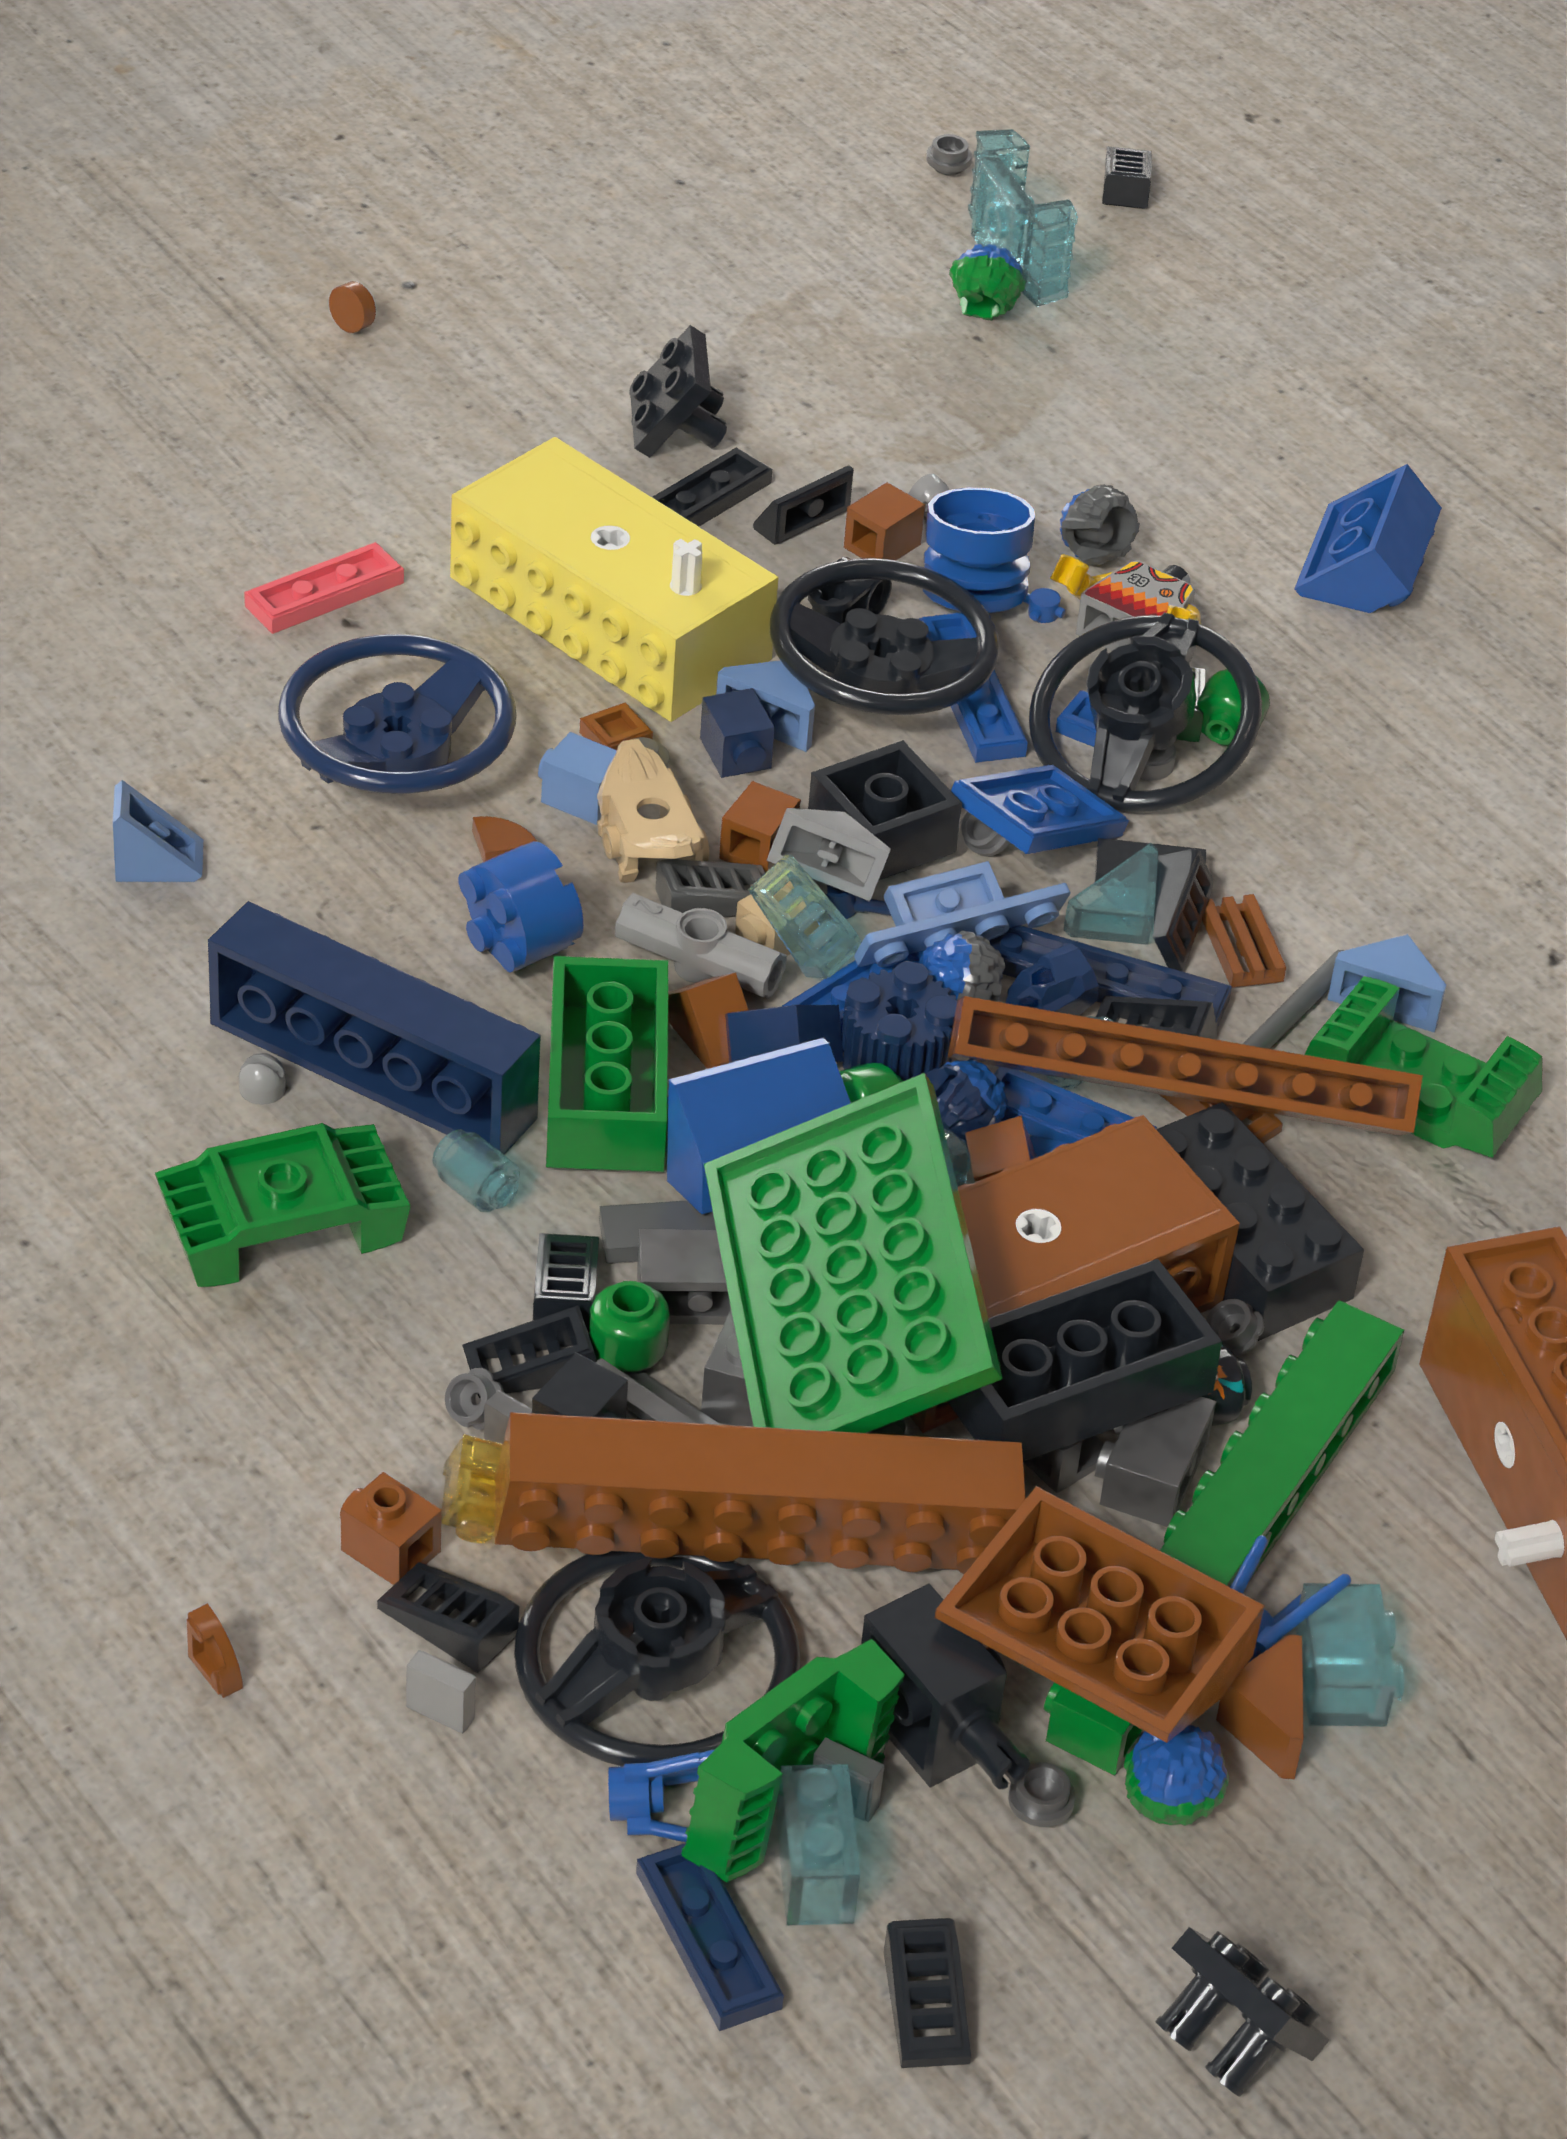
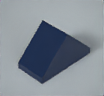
(777, 1028)

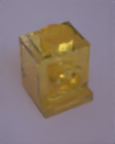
(471, 1488)

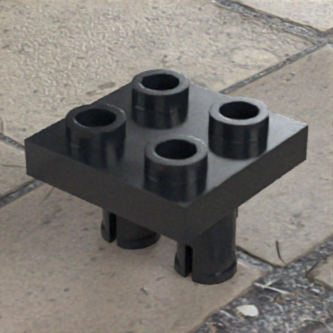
(677, 396)
(1234, 1976)

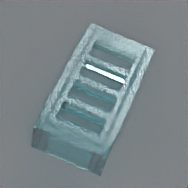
(832, 925)

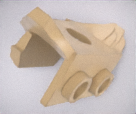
(637, 779)

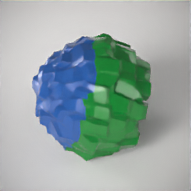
(987, 281)
(1177, 1778)

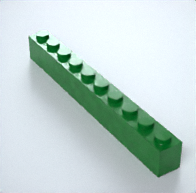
(1256, 1487)

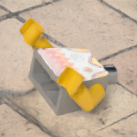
(1126, 593)

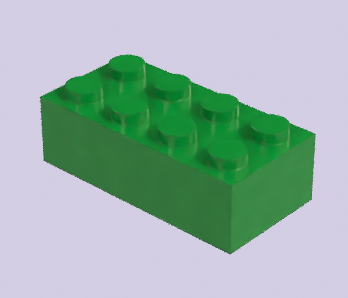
(608, 1064)

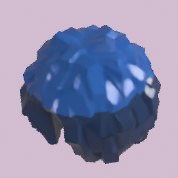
(968, 1096)

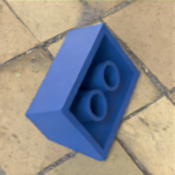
(1371, 544)
(744, 1104)

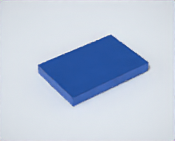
(1039, 808)

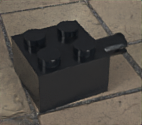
(895, 801)
(948, 1693)

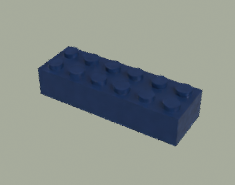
(373, 1027)

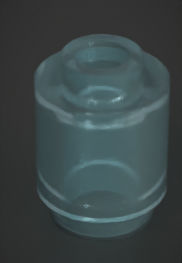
(476, 1170)

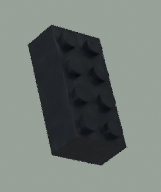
(1288, 1248)
(1092, 1361)

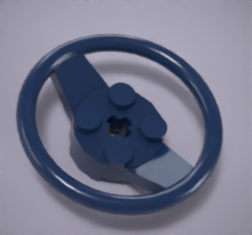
(402, 735)

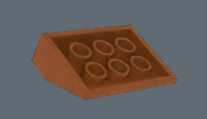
(1105, 1616)

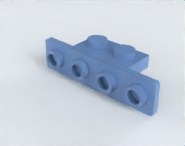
(954, 903)

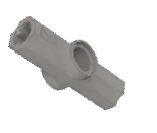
(700, 944)

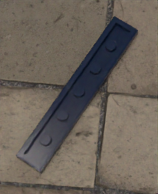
(1114, 972)

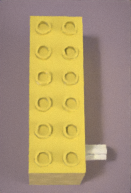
(611, 576)

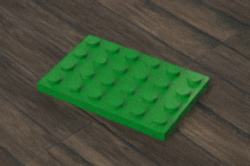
(852, 1267)

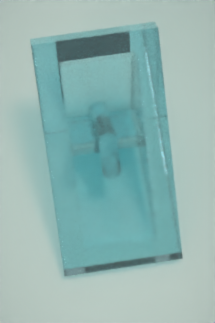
(1118, 904)

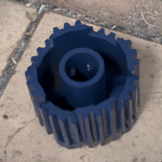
(898, 1021)

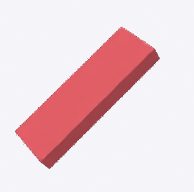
(324, 587)

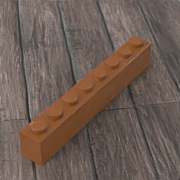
(1185, 1066)

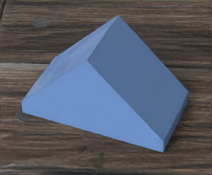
(781, 695)
(152, 842)
(1399, 964)

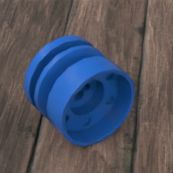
(981, 544)

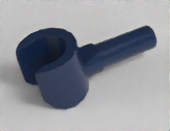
(849, 903)

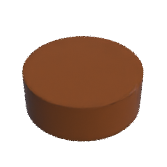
(352, 307)

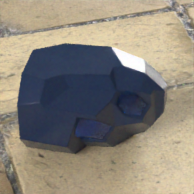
(1057, 983)

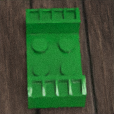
(1460, 1096)
(280, 1190)
(740, 1781)

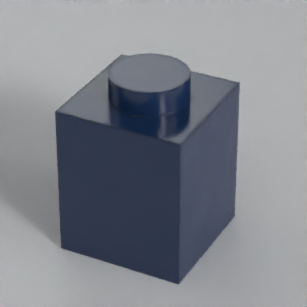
(737, 732)

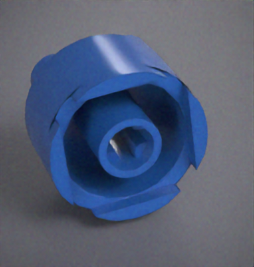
(521, 906)

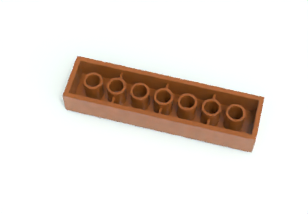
(752, 1492)

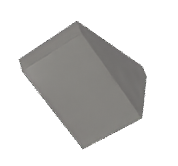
(831, 849)

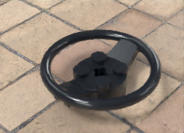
(879, 659)
(1136, 721)
(650, 1636)

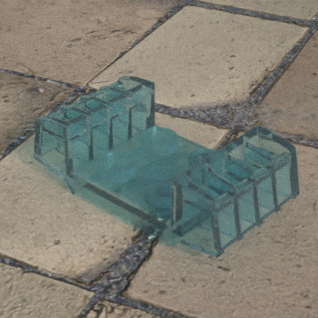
(1006, 216)

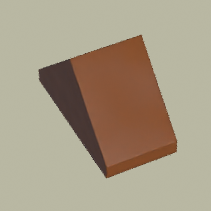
(699, 1016)
(1267, 1706)

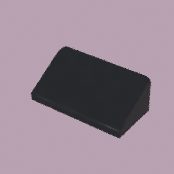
(806, 506)

